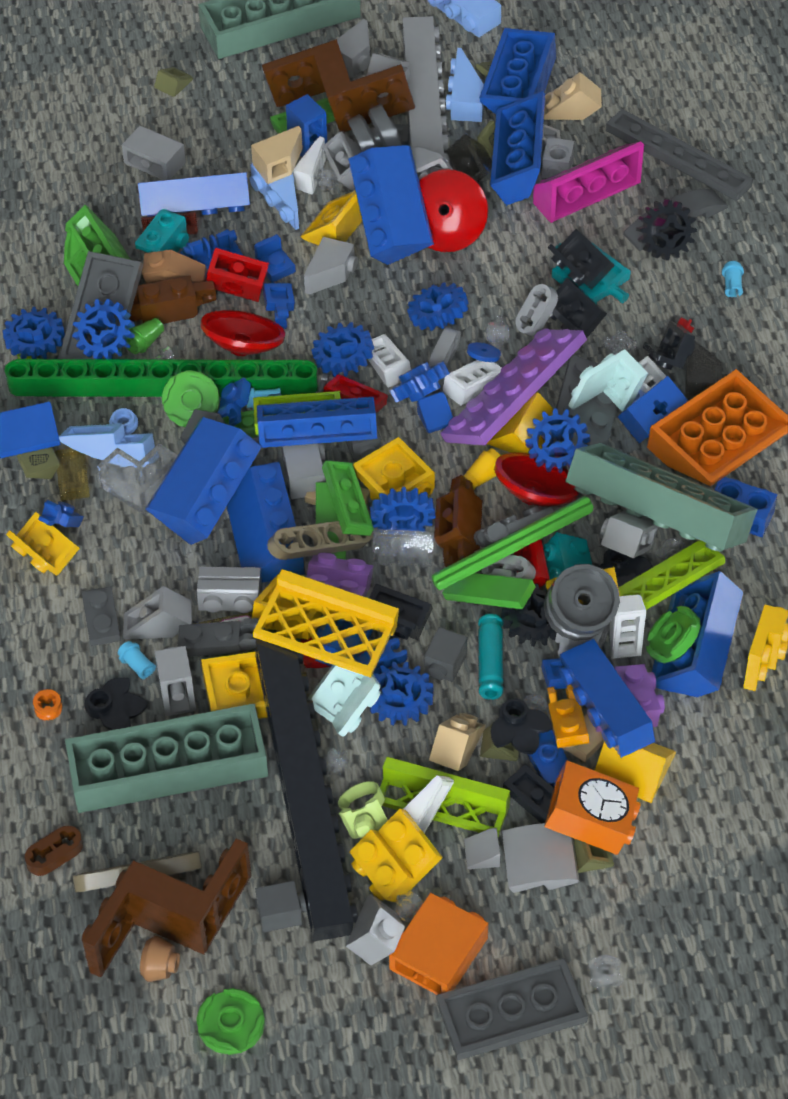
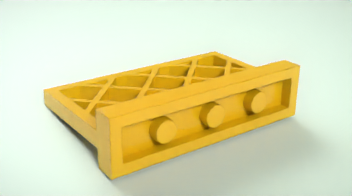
(334, 605)

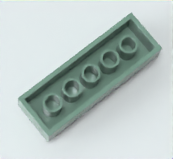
(249, 24)
(661, 496)
(166, 758)

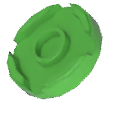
(189, 392)
(673, 634)
(226, 1030)

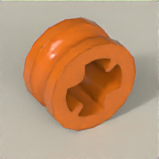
(47, 696)

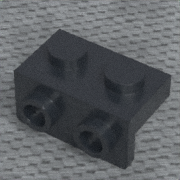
(582, 258)
(576, 309)
(674, 347)
(412, 611)

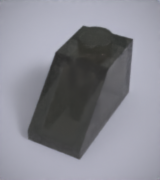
(470, 157)
(701, 371)

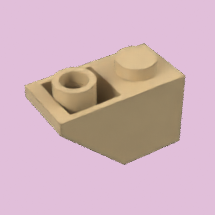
(573, 99)
(277, 155)
(456, 741)

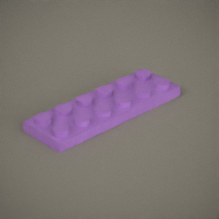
(513, 386)

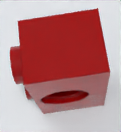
(237, 274)

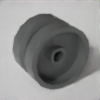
(381, 134)
(599, 600)

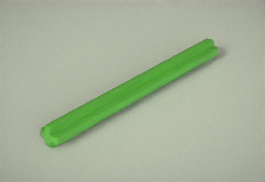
(512, 543)

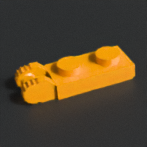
(567, 719)

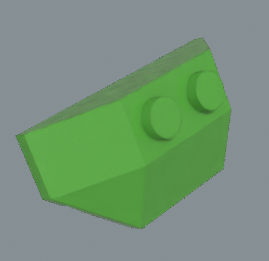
(86, 234)

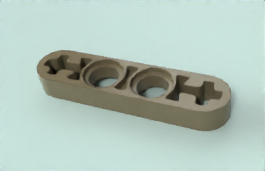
(319, 535)
(108, 876)

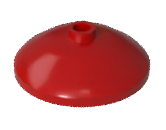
(466, 209)
(242, 332)
(533, 483)

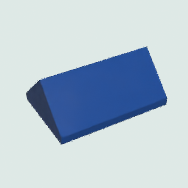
(27, 430)

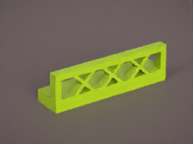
(673, 574)
(463, 792)

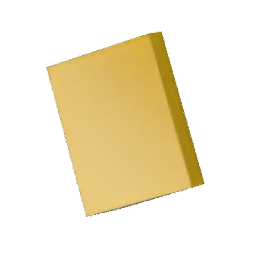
(335, 220)
(514, 432)
(641, 768)

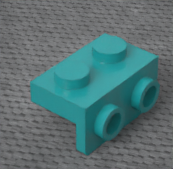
(163, 233)
(564, 552)

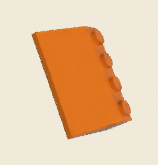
(718, 430)

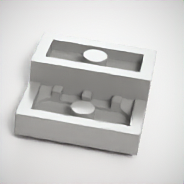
(539, 858)

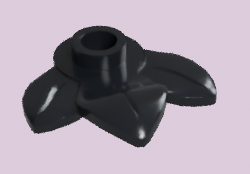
(627, 568)
(119, 704)
(520, 730)

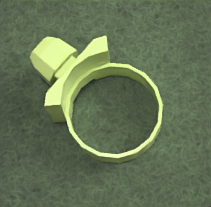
(369, 817)

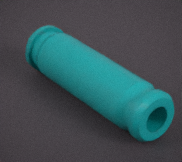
(490, 656)

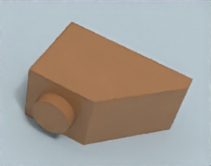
(170, 265)

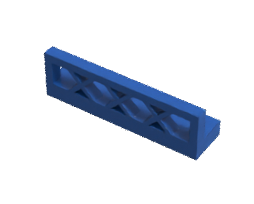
(291, 426)

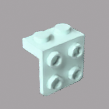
(616, 376)
(343, 697)

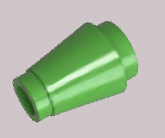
(144, 336)

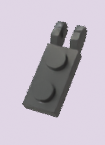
(505, 527)
(218, 637)

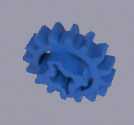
(437, 306)
(98, 319)
(33, 333)
(342, 349)
(419, 381)
(550, 431)
(403, 510)
(399, 693)

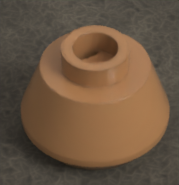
(158, 959)

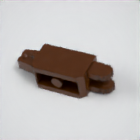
(171, 299)
(457, 521)

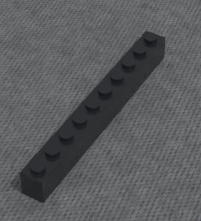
(305, 792)

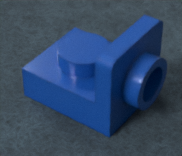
(270, 251)

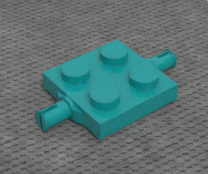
(607, 286)

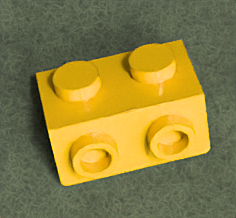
(45, 544)

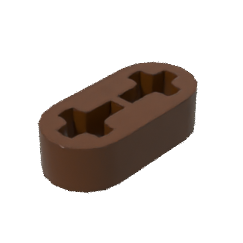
(53, 850)

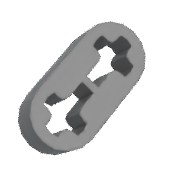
(536, 309)
(445, 347)
(510, 564)

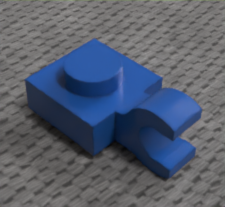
(280, 299)
(233, 398)
(60, 514)
(387, 657)

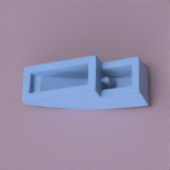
(102, 440)

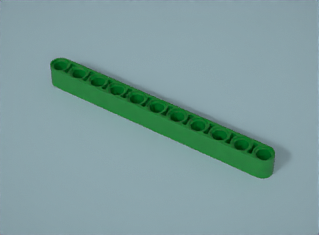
(150, 376)

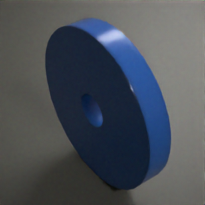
(483, 352)

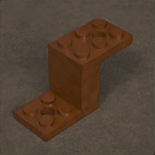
(324, 70)
(166, 907)

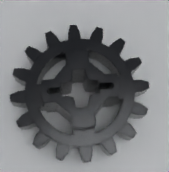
(666, 240)
(530, 621)

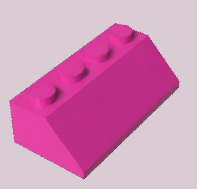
(589, 182)

